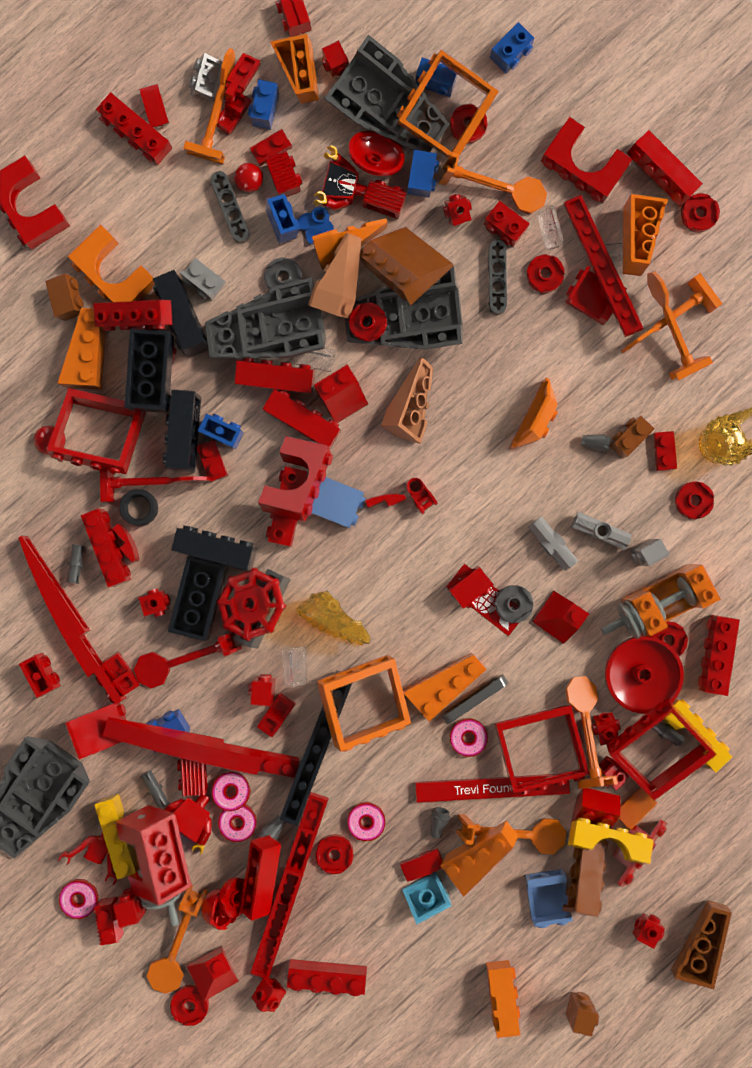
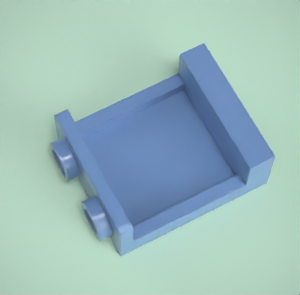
(338, 502)
(546, 898)

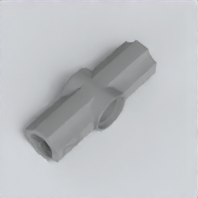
(612, 535)
(553, 543)

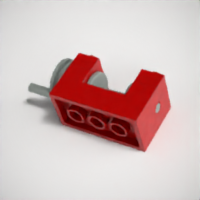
(160, 858)

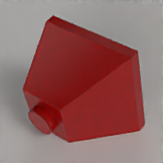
(560, 617)
(212, 973)

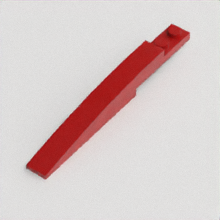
(68, 620)
(200, 748)
(289, 885)

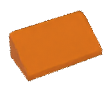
(636, 808)

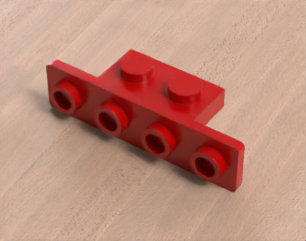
(628, 876)

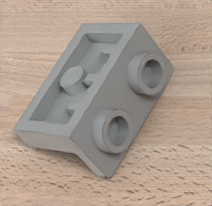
(206, 77)
(202, 279)

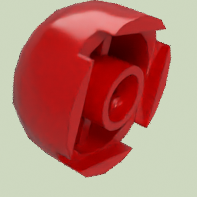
(211, 912)

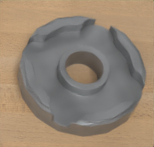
(279, 266)
(525, 604)

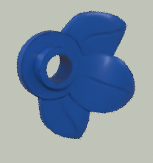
(312, 225)

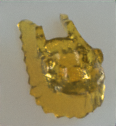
(724, 440)
(328, 616)

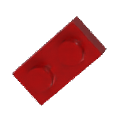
(270, 146)
(665, 450)
(212, 460)

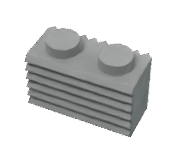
(649, 552)

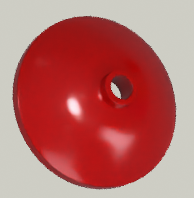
(376, 153)

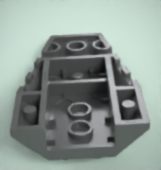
(374, 92)
(426, 324)
(269, 326)
(37, 792)

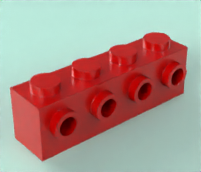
(134, 129)
(664, 168)
(133, 313)
(275, 376)
(301, 419)
(284, 528)
(106, 547)
(719, 655)
(260, 877)
(327, 977)

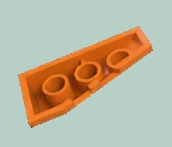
(327, 242)

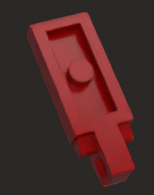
(241, 76)

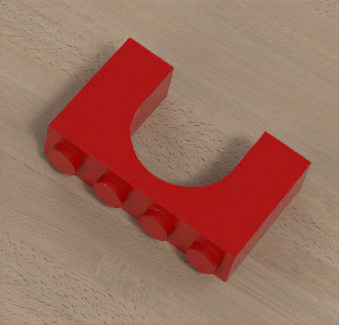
(559, 159)
(32, 229)
(298, 502)

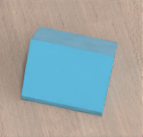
(427, 897)

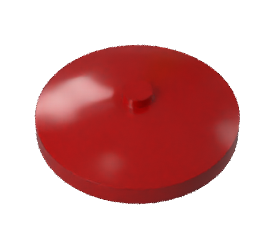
(643, 673)

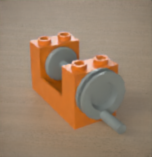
(664, 599)

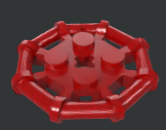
(260, 608)

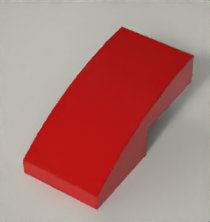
(154, 105)
(233, 113)
(391, 499)
(129, 547)
(121, 673)
(276, 715)
(421, 866)

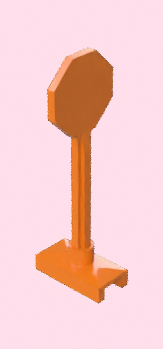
(205, 149)
(527, 193)
(703, 294)
(661, 295)
(582, 697)
(546, 835)
(166, 973)

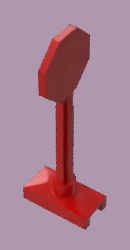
(109, 482)
(154, 669)

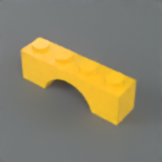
(721, 748)
(635, 847)
(121, 853)

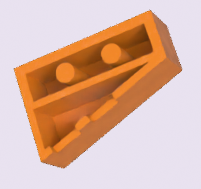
(299, 65)
(503, 998)

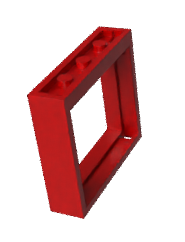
(101, 403)
(674, 773)
(557, 779)

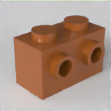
(64, 297)
(633, 435)
(581, 1014)

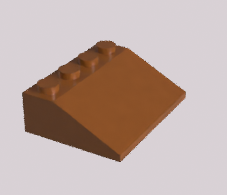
(404, 263)

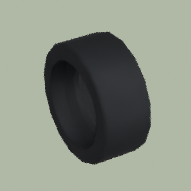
(124, 507)

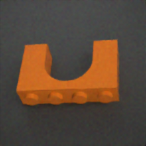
(89, 258)

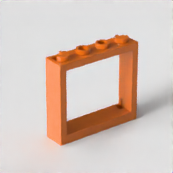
(489, 91)
(354, 674)

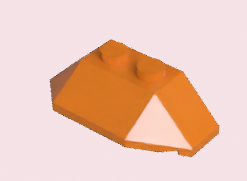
(537, 417)

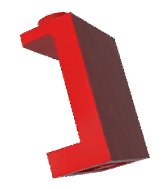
(589, 297)

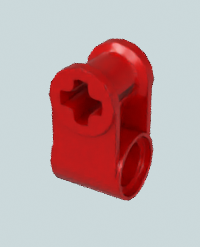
(421, 496)

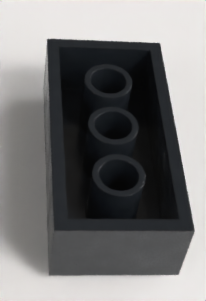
(184, 319)
(149, 370)
(182, 431)
(215, 549)
(197, 598)

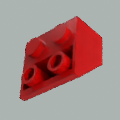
(597, 807)

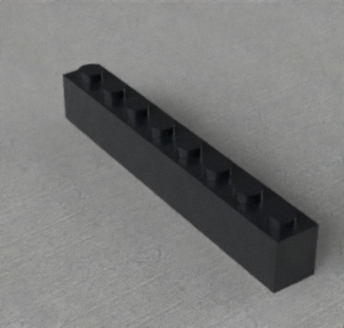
(312, 760)

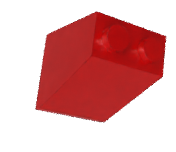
(341, 394)
(88, 729)

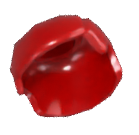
(248, 177)
(42, 439)

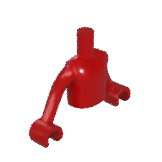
(95, 853)

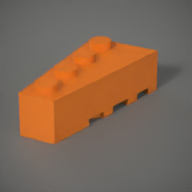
(85, 354)
(443, 686)

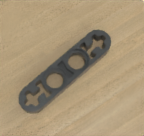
(230, 207)
(497, 277)
(474, 699)

